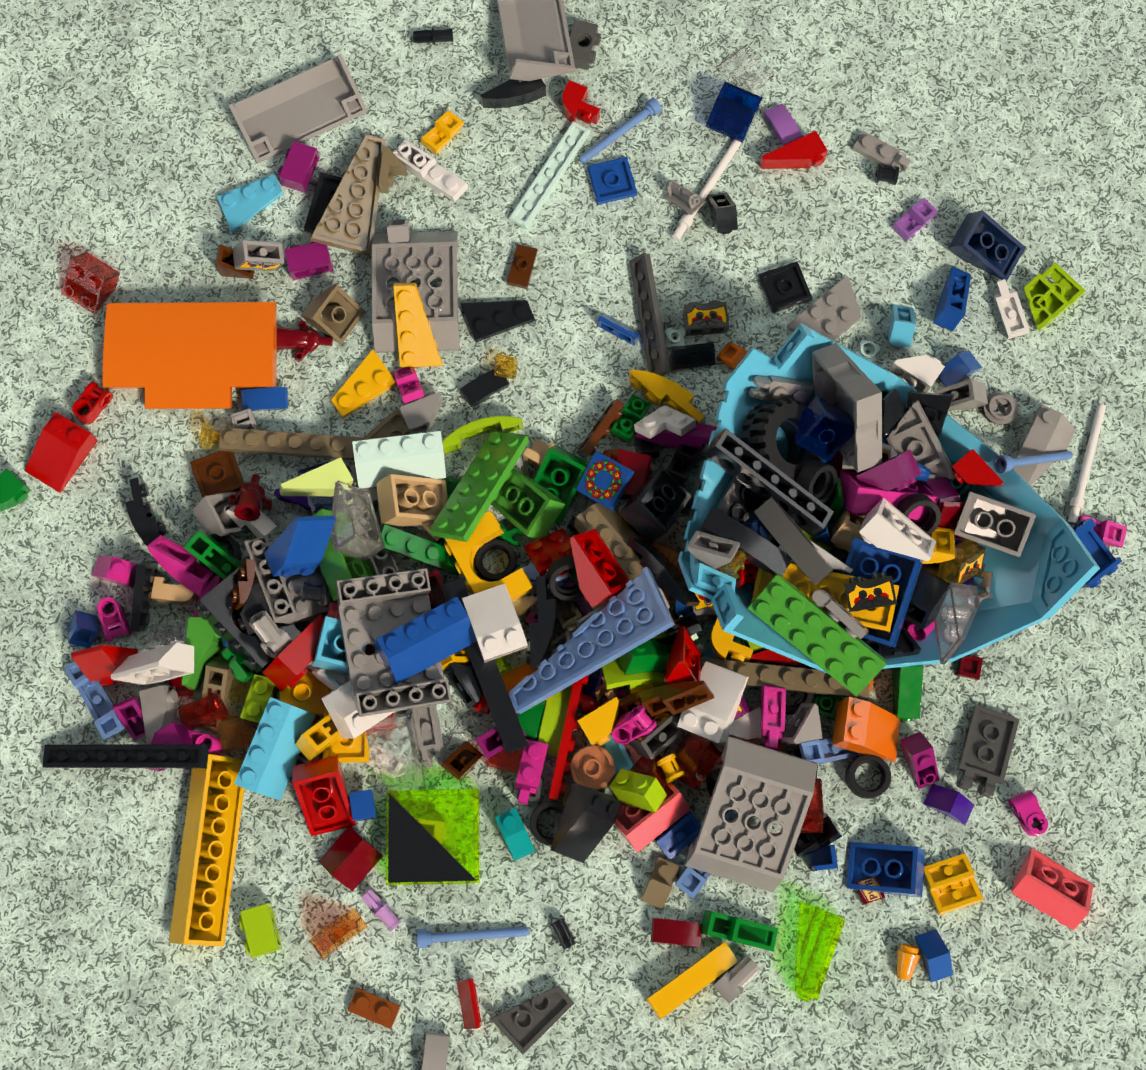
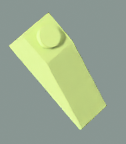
(318, 481)

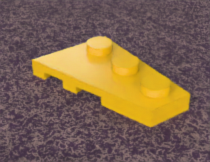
(363, 385)

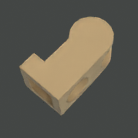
(171, 593)

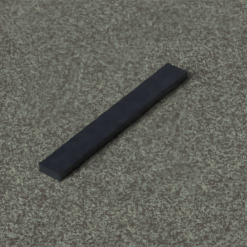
(491, 683)
(126, 756)

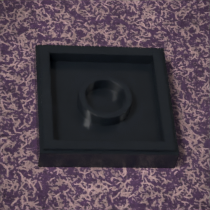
(785, 287)

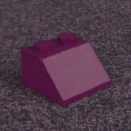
(893, 473)

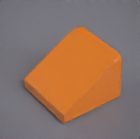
(731, 355)

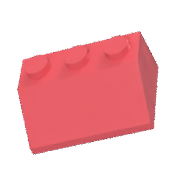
(643, 826)
(1053, 889)

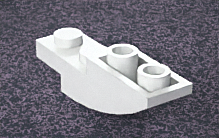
(429, 172)

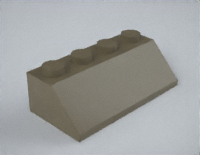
(614, 533)

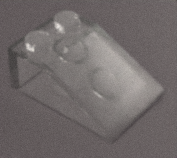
(356, 524)
(955, 618)
(396, 753)

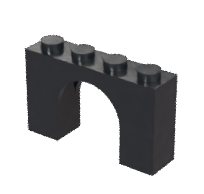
(217, 609)

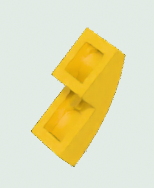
(445, 129)

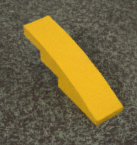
(692, 980)

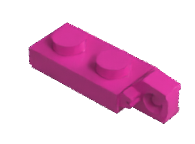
(772, 715)
(530, 770)

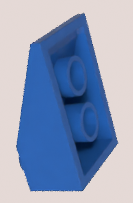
(300, 546)
(896, 866)

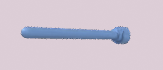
(651, 108)
(1005, 463)
(426, 937)

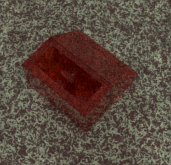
(89, 282)

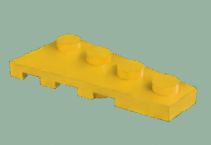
(414, 331)

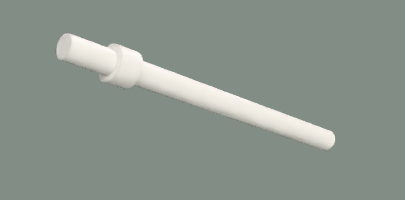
(687, 219)
(1077, 501)

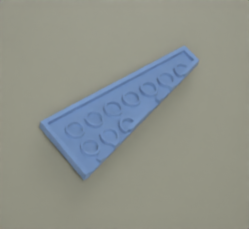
(618, 628)

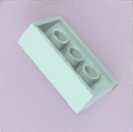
(399, 455)

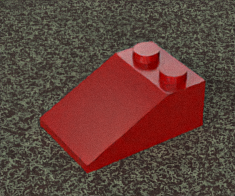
(59, 452)
(596, 568)
(292, 661)
(323, 795)

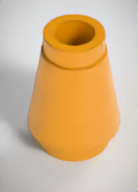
(906, 961)

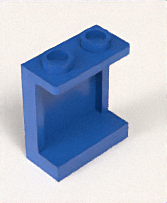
(1097, 550)

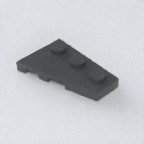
(532, 1018)

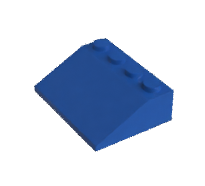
(868, 560)

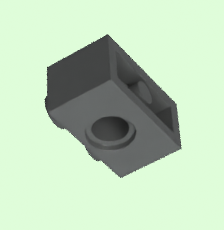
(584, 34)

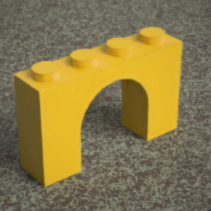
(517, 583)

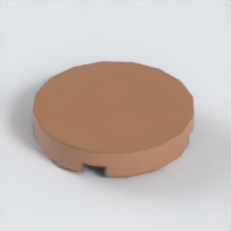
(593, 767)

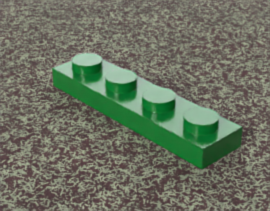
(418, 549)

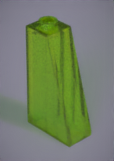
(815, 944)

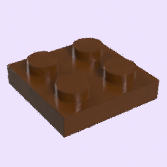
(217, 473)

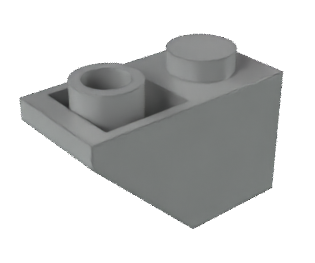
(421, 414)

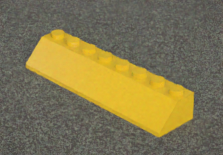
(208, 854)

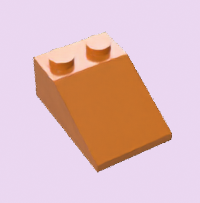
(866, 729)

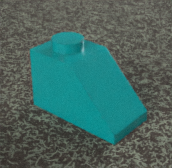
(515, 834)

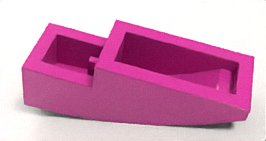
(181, 564)

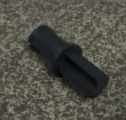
(430, 36)

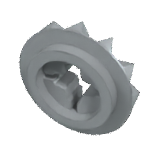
(1001, 399)

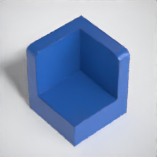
(82, 629)
(363, 805)
(823, 859)

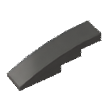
(793, 541)

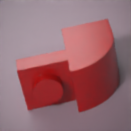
(575, 106)

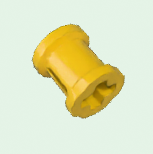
(670, 768)

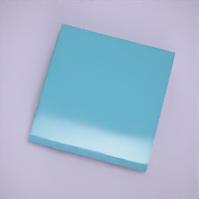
(707, 577)

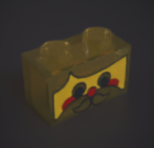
(966, 564)

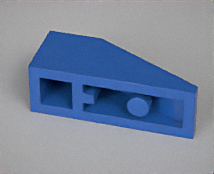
(953, 299)

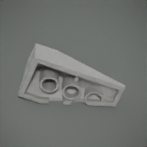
(1046, 434)

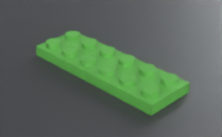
(479, 486)
(817, 634)

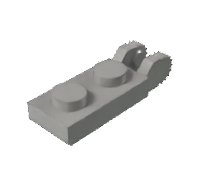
(781, 388)
(839, 612)
(429, 734)

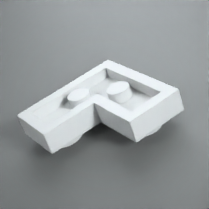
(664, 419)

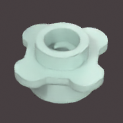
(679, 334)
(871, 346)

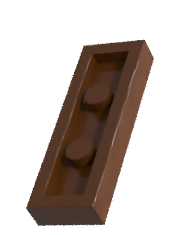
(600, 429)

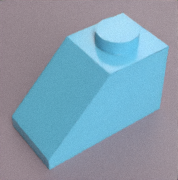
(901, 326)

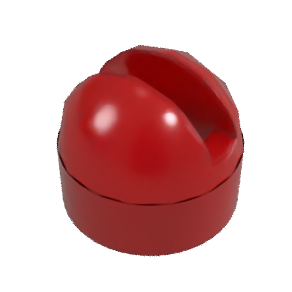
(589, 704)

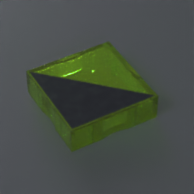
(433, 837)

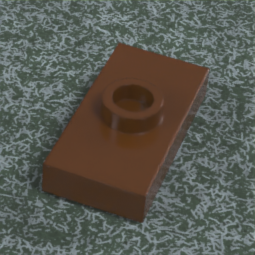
(522, 266)

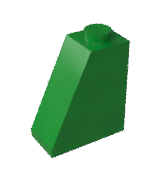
(907, 692)

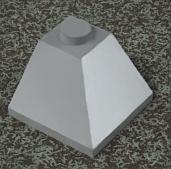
(213, 516)

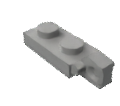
(880, 152)

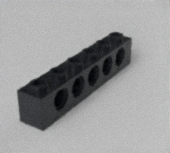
(768, 481)

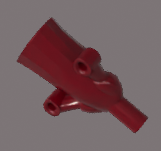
(304, 339)
(249, 500)

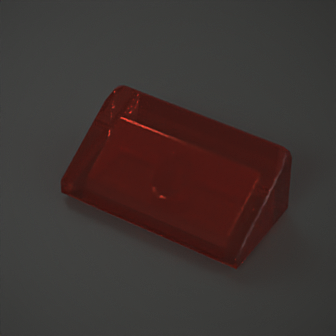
(203, 711)

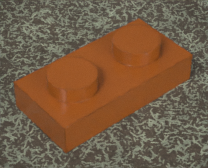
(374, 1008)

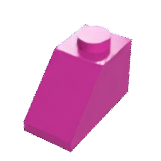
(115, 570)

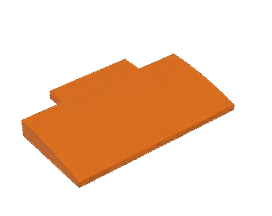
(190, 351)

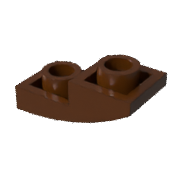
(243, 587)

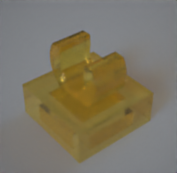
(209, 436)
(737, 563)

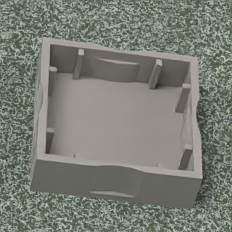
(848, 388)

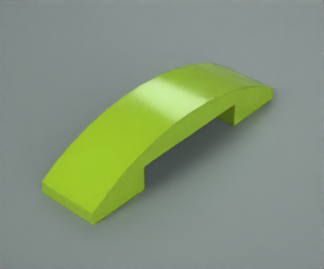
(506, 423)
(554, 720)

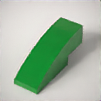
(739, 930)

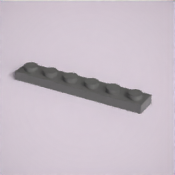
(649, 315)

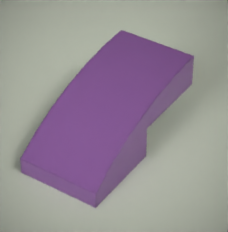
(783, 124)
(915, 219)

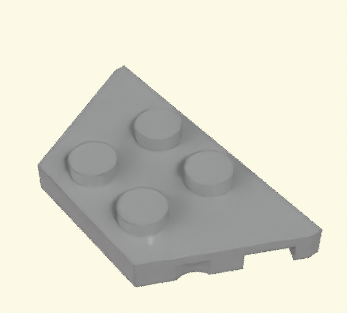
(832, 312)
(917, 434)

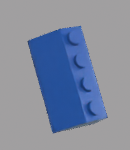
(426, 640)

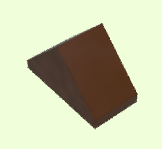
(225, 264)
(462, 761)

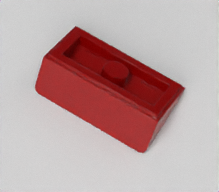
(469, 1004)

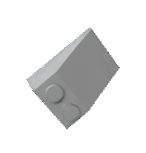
(995, 524)

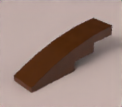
(670, 697)

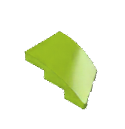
(1051, 300)
(615, 677)

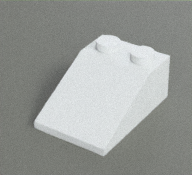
(895, 532)
(495, 623)
(715, 717)

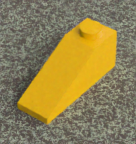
(318, 738)

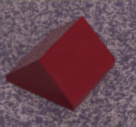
(350, 858)

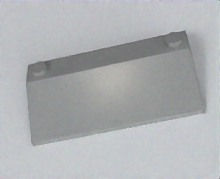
(535, 38)
(298, 108)

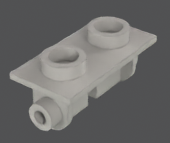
(682, 197)

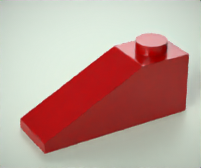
(800, 153)

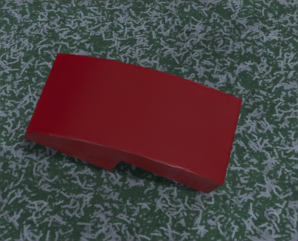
(676, 932)

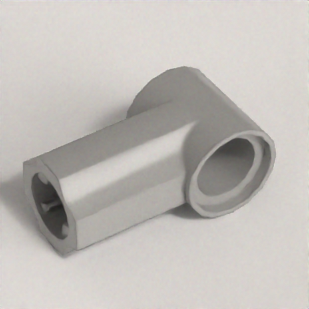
(273, 638)
(734, 980)

